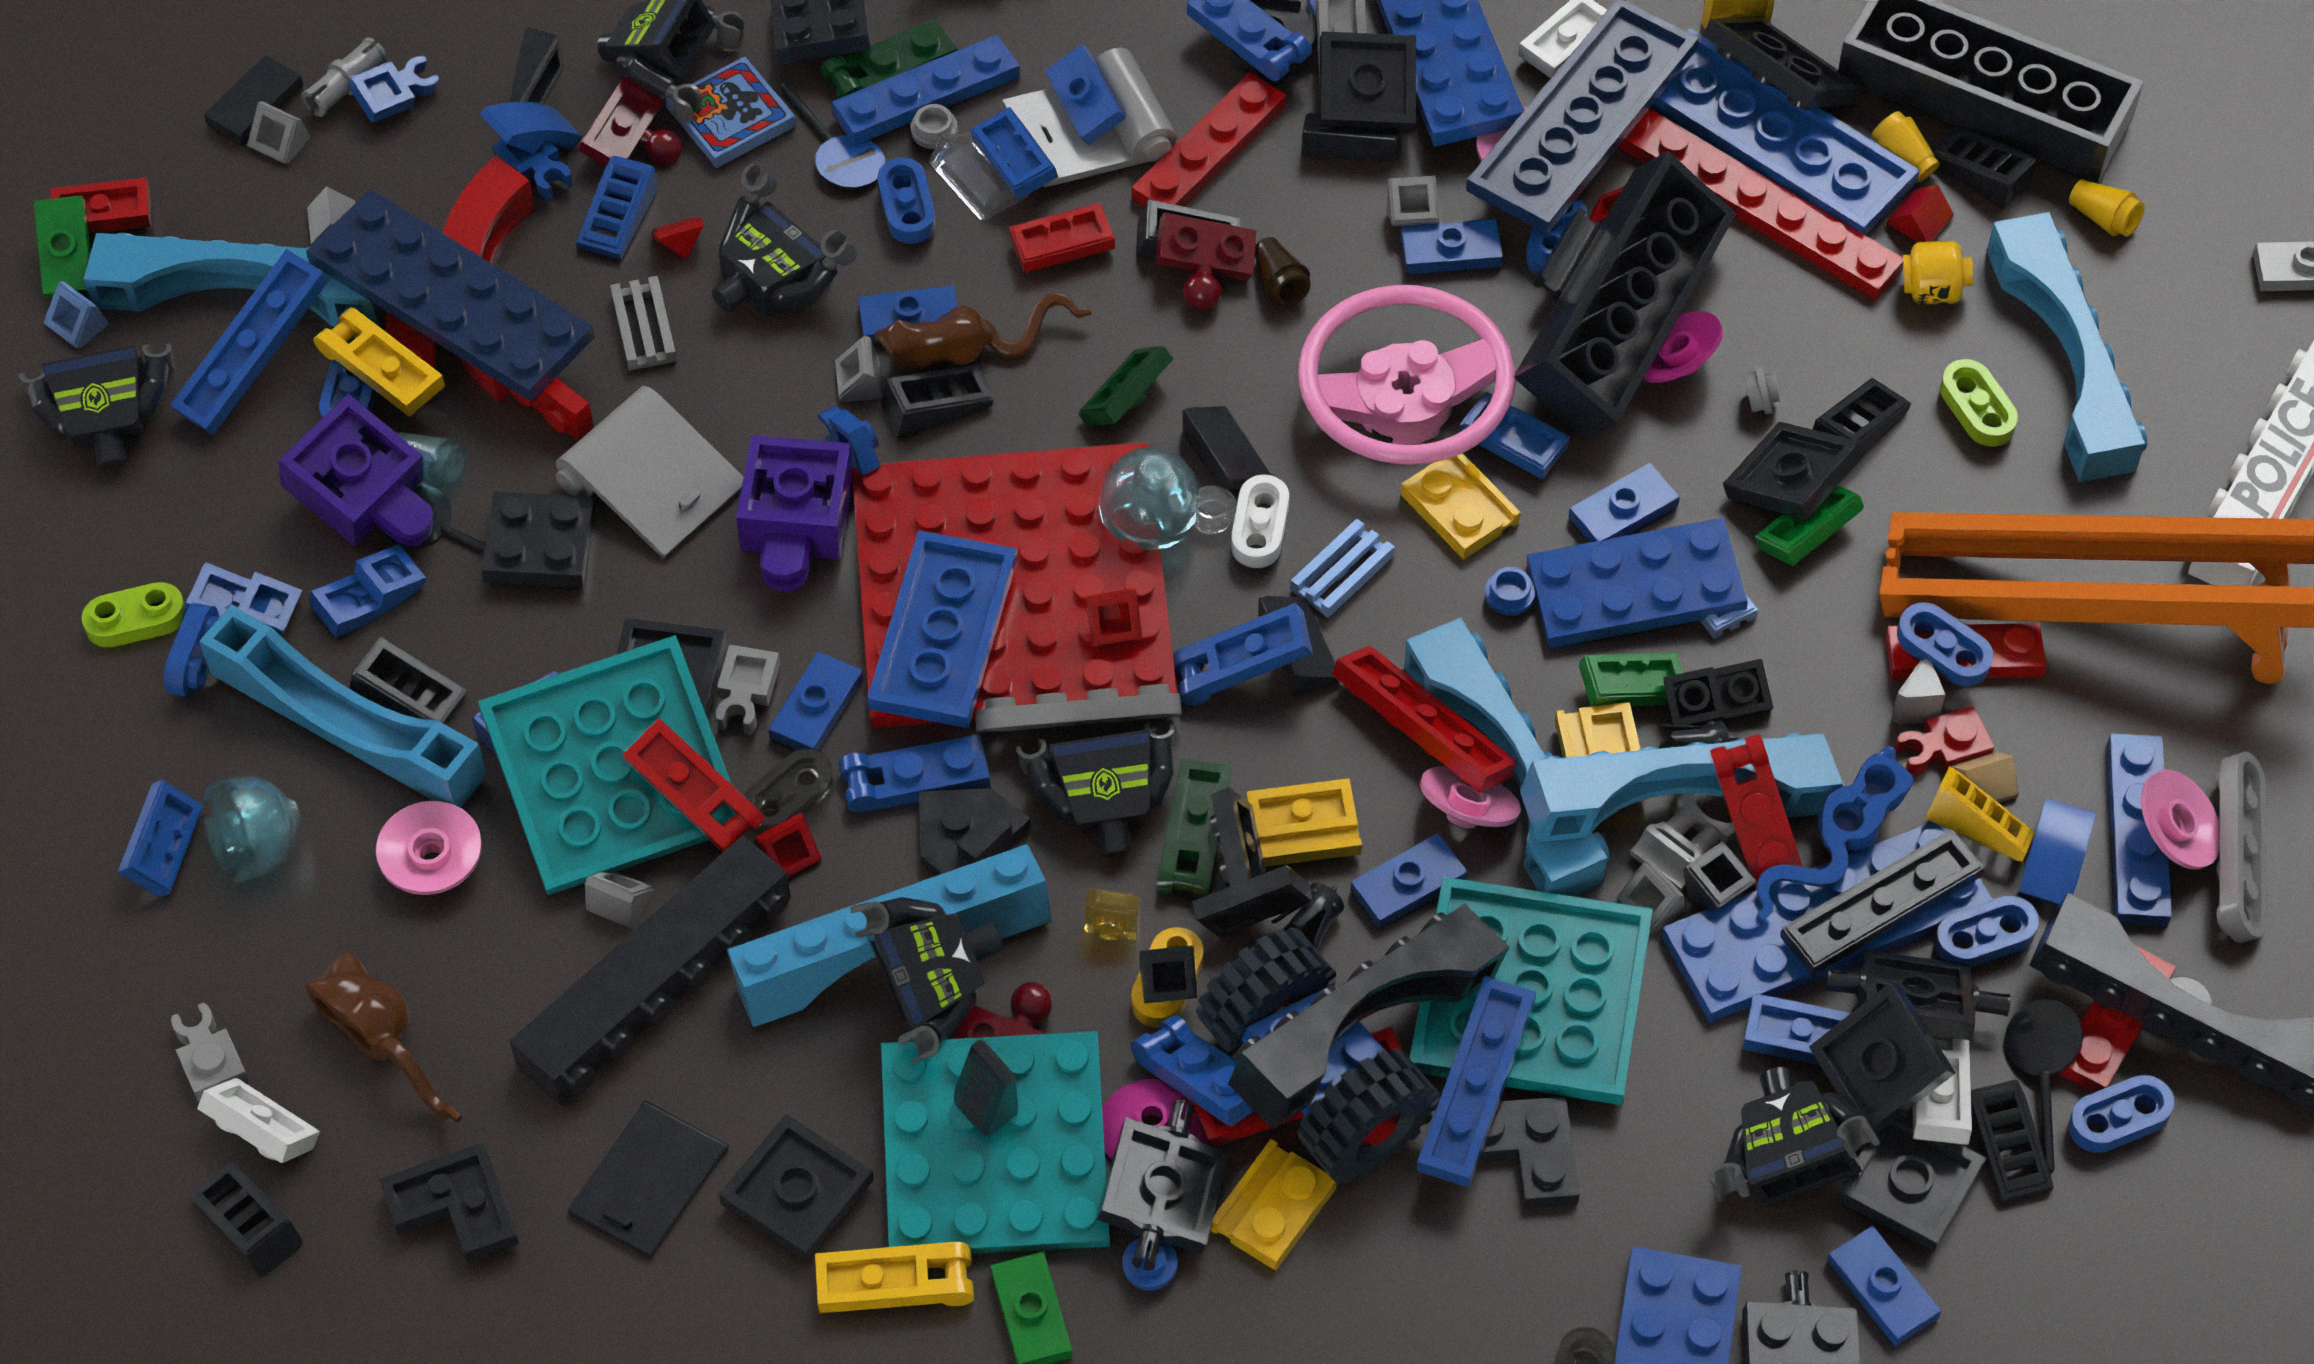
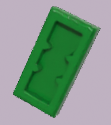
(62, 242)
(1794, 538)
(1628, 677)
(1031, 1310)

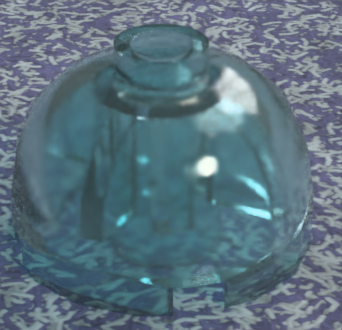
(1149, 498)
(250, 825)

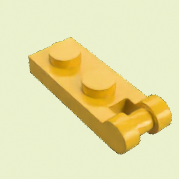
(380, 361)
(893, 1277)

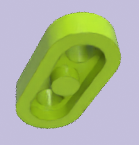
(1982, 405)
(133, 615)

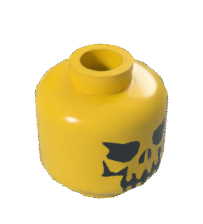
(1936, 272)

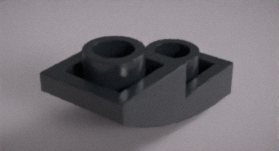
(1718, 693)

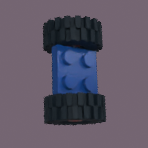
(1367, 1097)

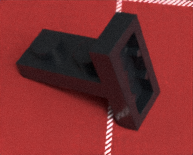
(1251, 891)

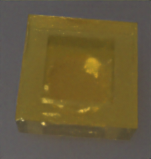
(1112, 914)

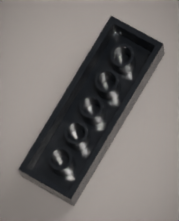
(1992, 82)
(1625, 296)

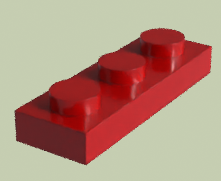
(2015, 647)
(2108, 1039)

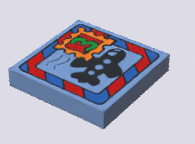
(735, 113)

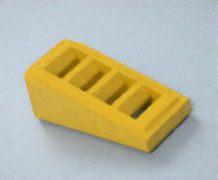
(1978, 816)

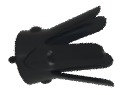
(1684, 735)
(1322, 911)

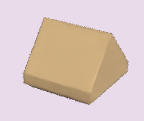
(1993, 774)

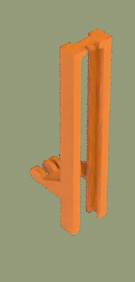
(2254, 613)

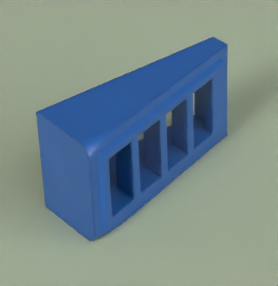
(622, 179)

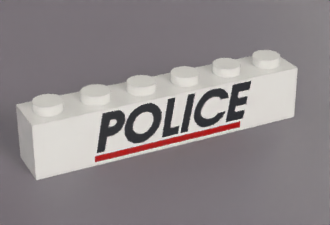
(2275, 470)

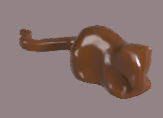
(961, 336)
(373, 1019)

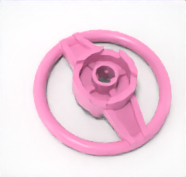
(1407, 386)

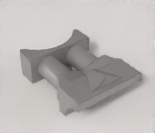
(1668, 847)

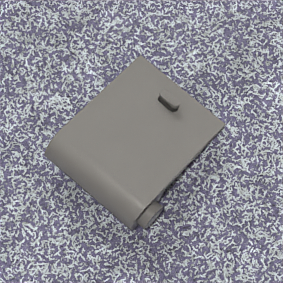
(1137, 139)
(648, 464)

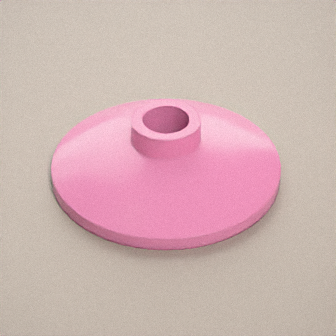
(1464, 804)
(2181, 819)
(425, 830)

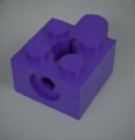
(376, 475)
(794, 505)

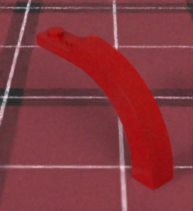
(481, 221)

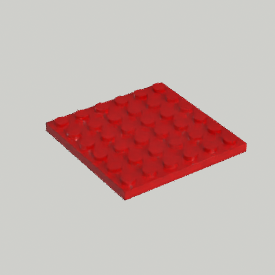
(1051, 514)

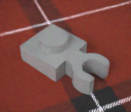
(745, 681)
(207, 1055)

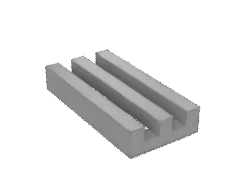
(636, 293)

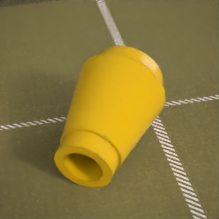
(1905, 140)
(2108, 207)

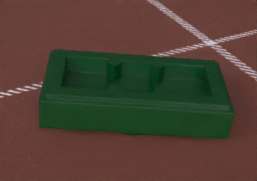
(1126, 386)

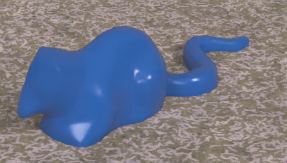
(1846, 823)

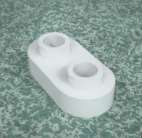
(1260, 525)

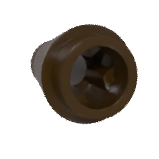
(1281, 272)

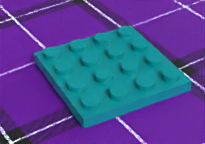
(566, 766)
(1587, 981)
(1025, 1184)

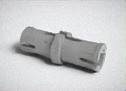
(335, 82)

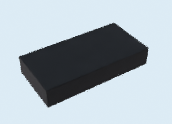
(264, 82)

